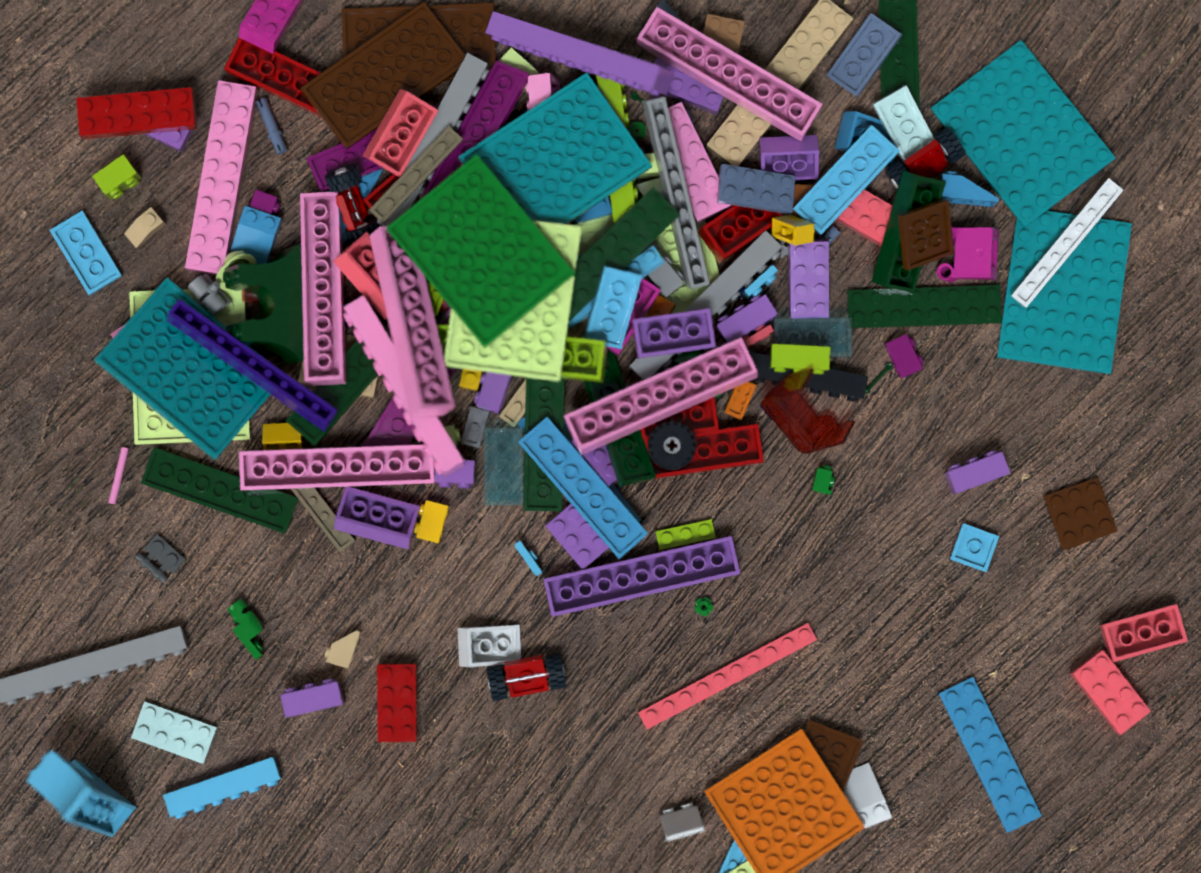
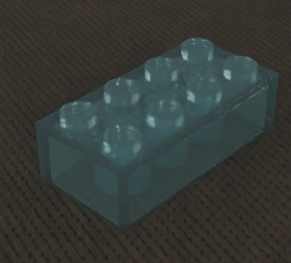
(816, 332)
(503, 467)

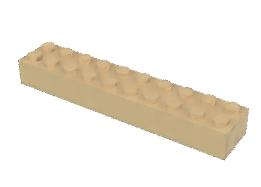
(792, 65)

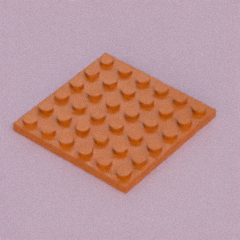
(784, 807)

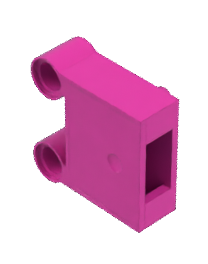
(974, 255)

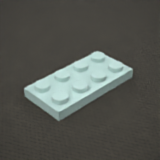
(903, 122)
(174, 732)

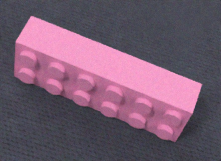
(696, 166)

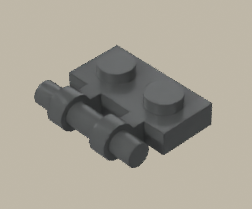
(164, 554)

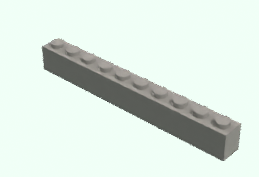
(450, 112)
(675, 191)
(720, 292)
(92, 664)

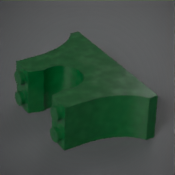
(281, 304)

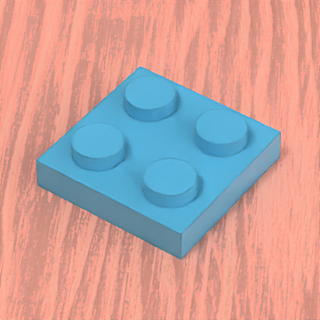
(755, 288)
(974, 547)

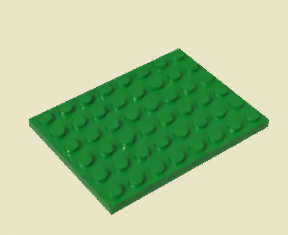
(480, 251)

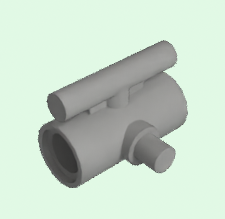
(209, 294)

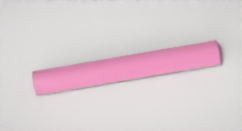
(118, 475)

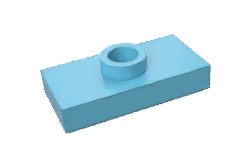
(529, 558)

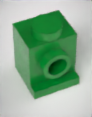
(823, 480)

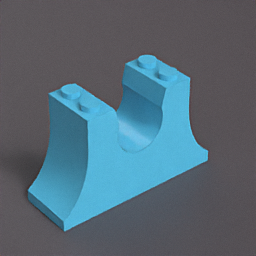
(80, 794)

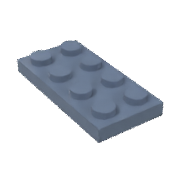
(864, 55)
(756, 189)

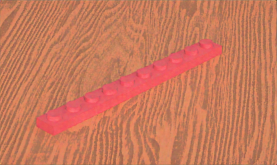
(727, 676)

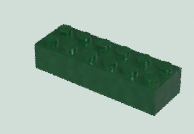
(912, 193)

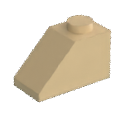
(144, 227)
(343, 650)

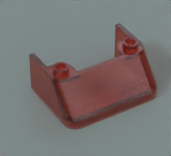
(797, 418)

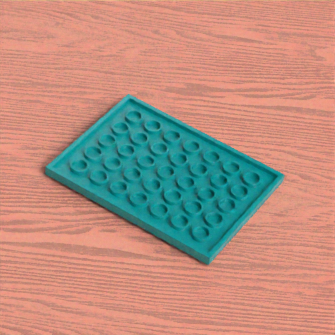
(1023, 133)
(563, 154)
(1078, 309)
(180, 376)

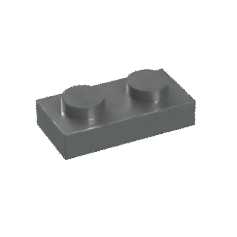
(474, 427)

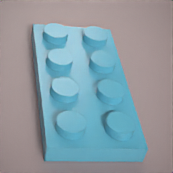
(85, 253)
(612, 306)

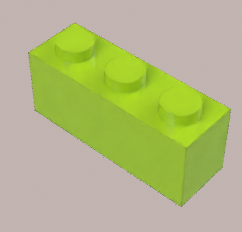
(799, 358)

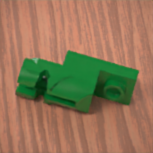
(248, 627)

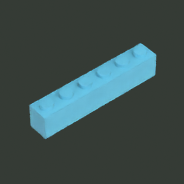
(221, 787)

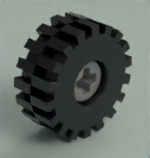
(679, 456)

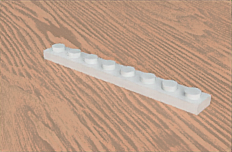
(1067, 243)

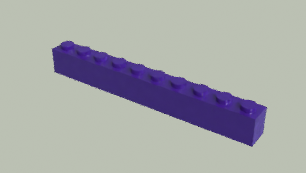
(251, 365)

